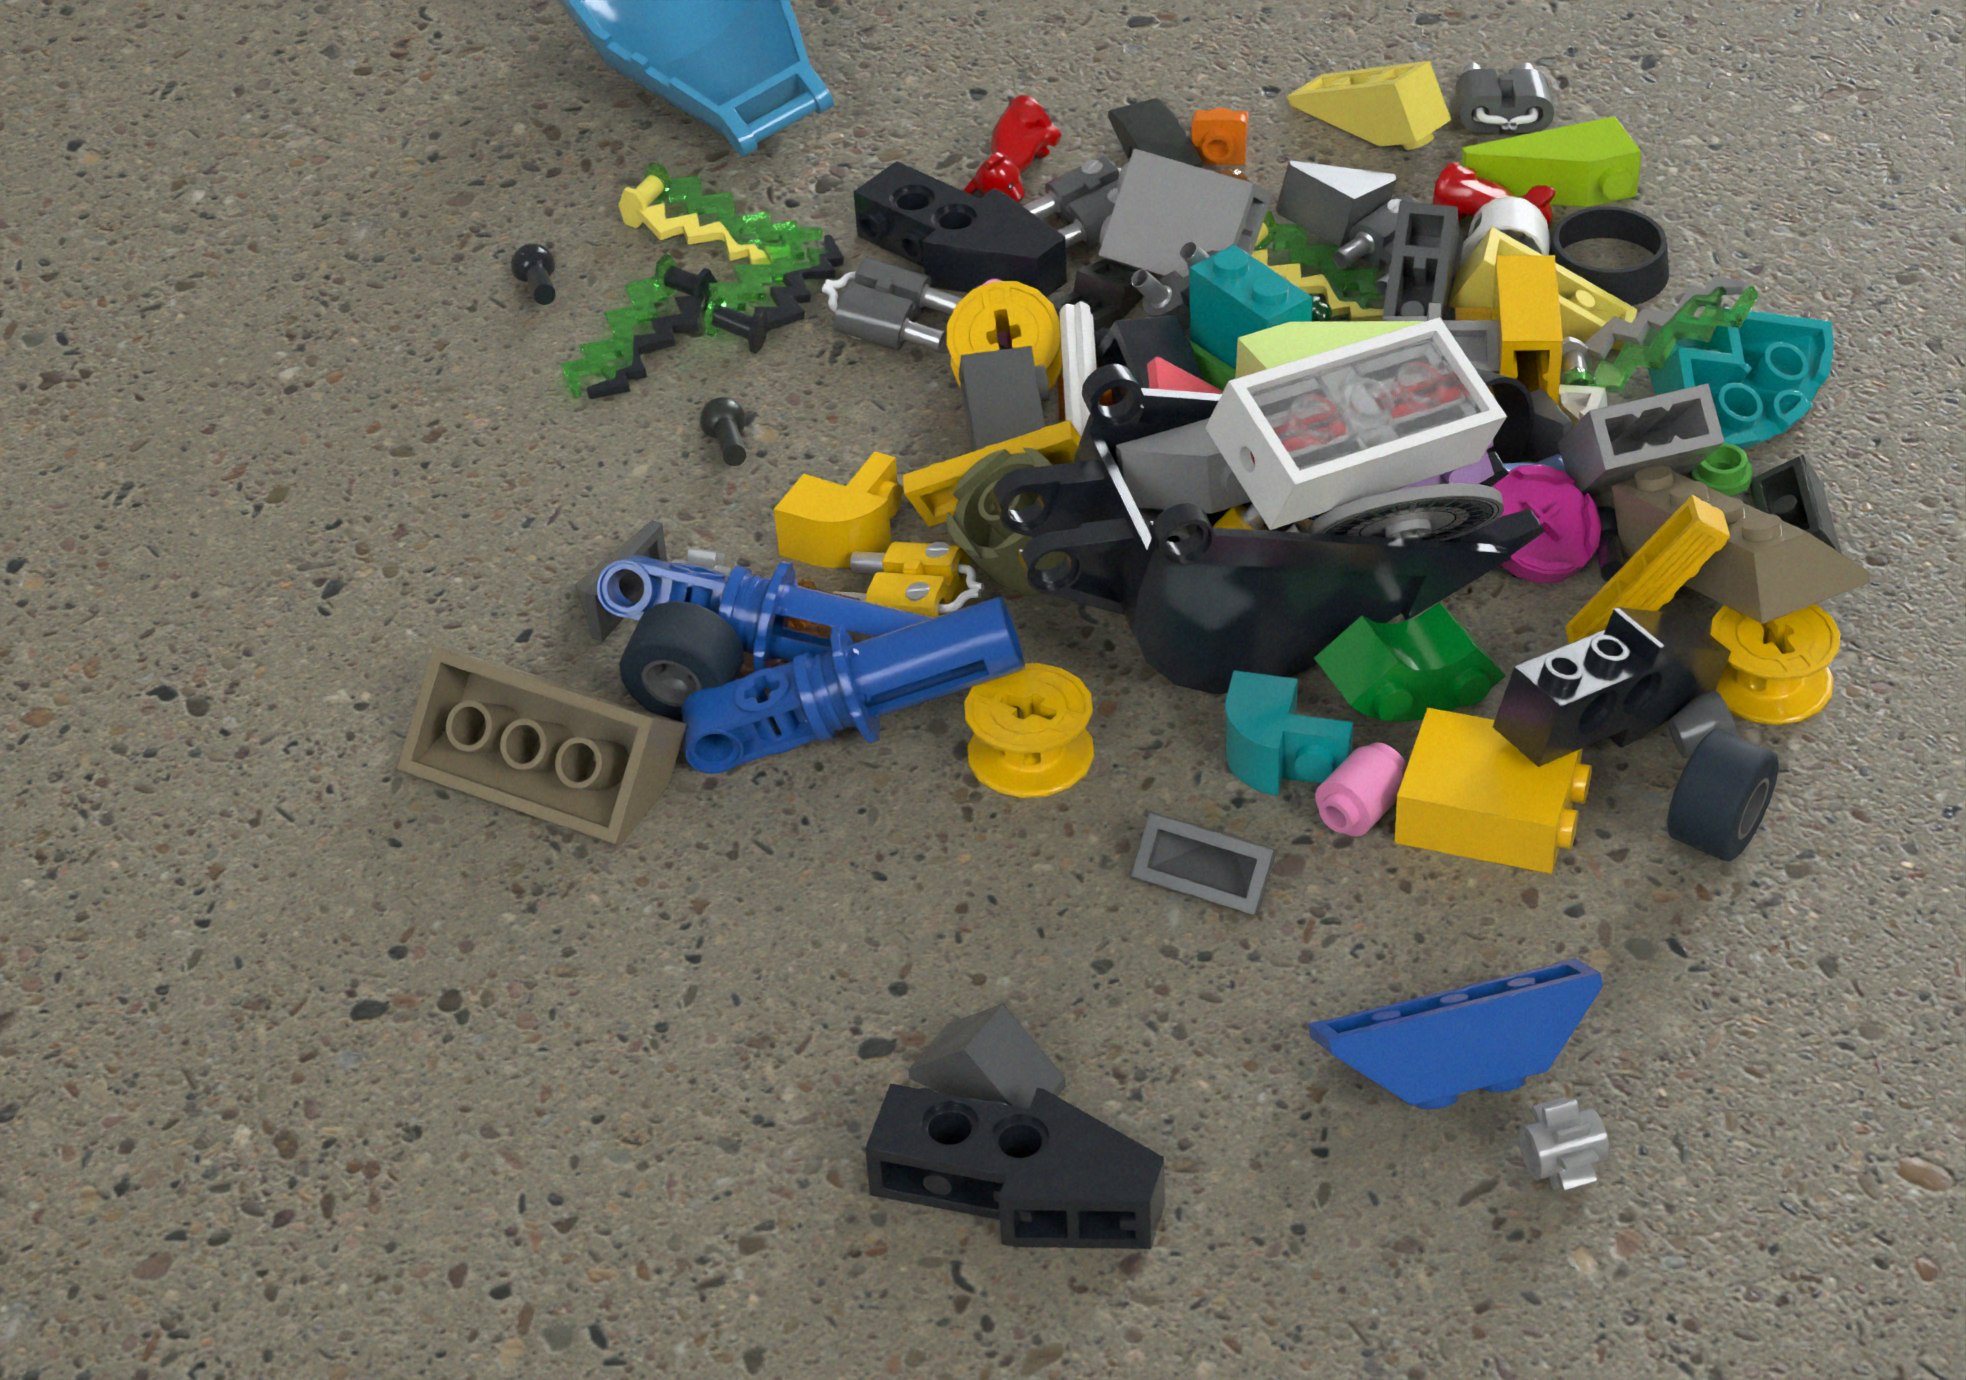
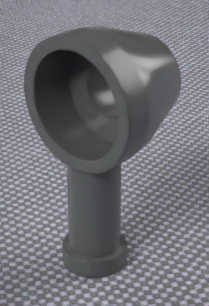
(1698, 719)

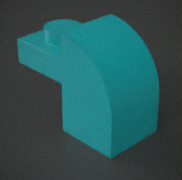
(1271, 741)

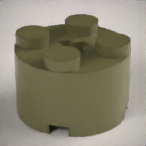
(978, 526)

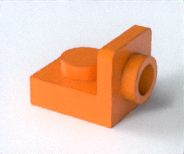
(1220, 136)

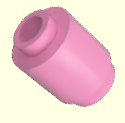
(1361, 789)

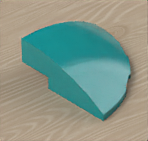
(1756, 373)

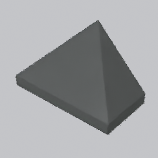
(646, 542)
(1204, 862)

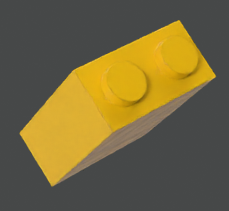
(1529, 321)
(1484, 798)

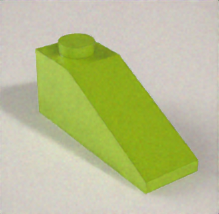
(1581, 161)

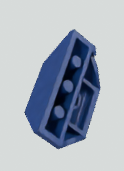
(1466, 1035)

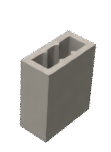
(1175, 203)
(1658, 430)

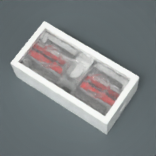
(1354, 422)

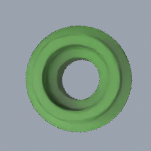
(1725, 470)

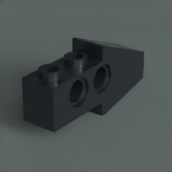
(958, 235)
(1609, 684)
(1038, 1170)

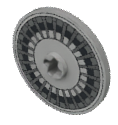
(1415, 513)

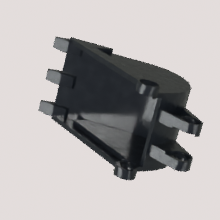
(1223, 593)

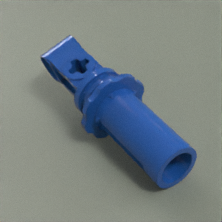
(751, 604)
(849, 686)

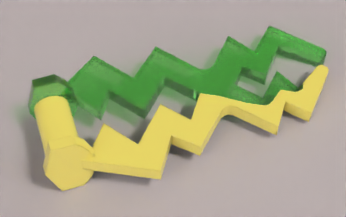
(730, 227)
(1330, 281)

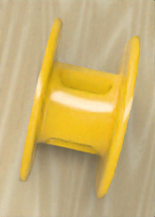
(1006, 308)
(1778, 666)
(1030, 731)

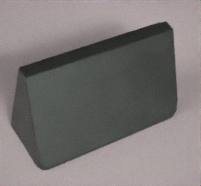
(1797, 498)

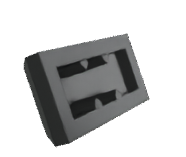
(1331, 198)
(987, 1060)

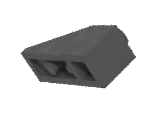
(1422, 259)

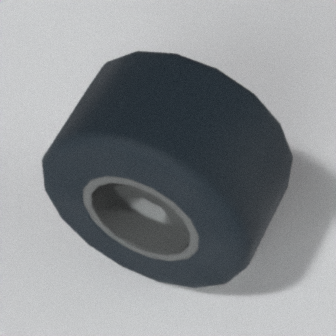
(678, 652)
(1722, 795)

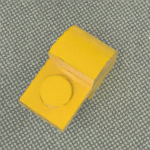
(829, 521)

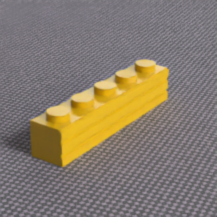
(1657, 567)

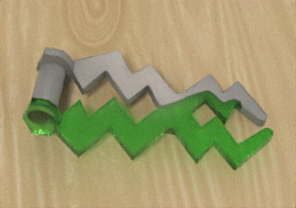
(1671, 325)

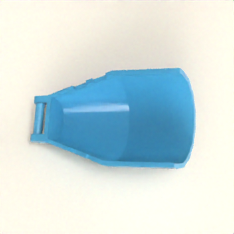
(717, 60)

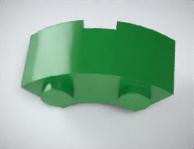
(1409, 666)

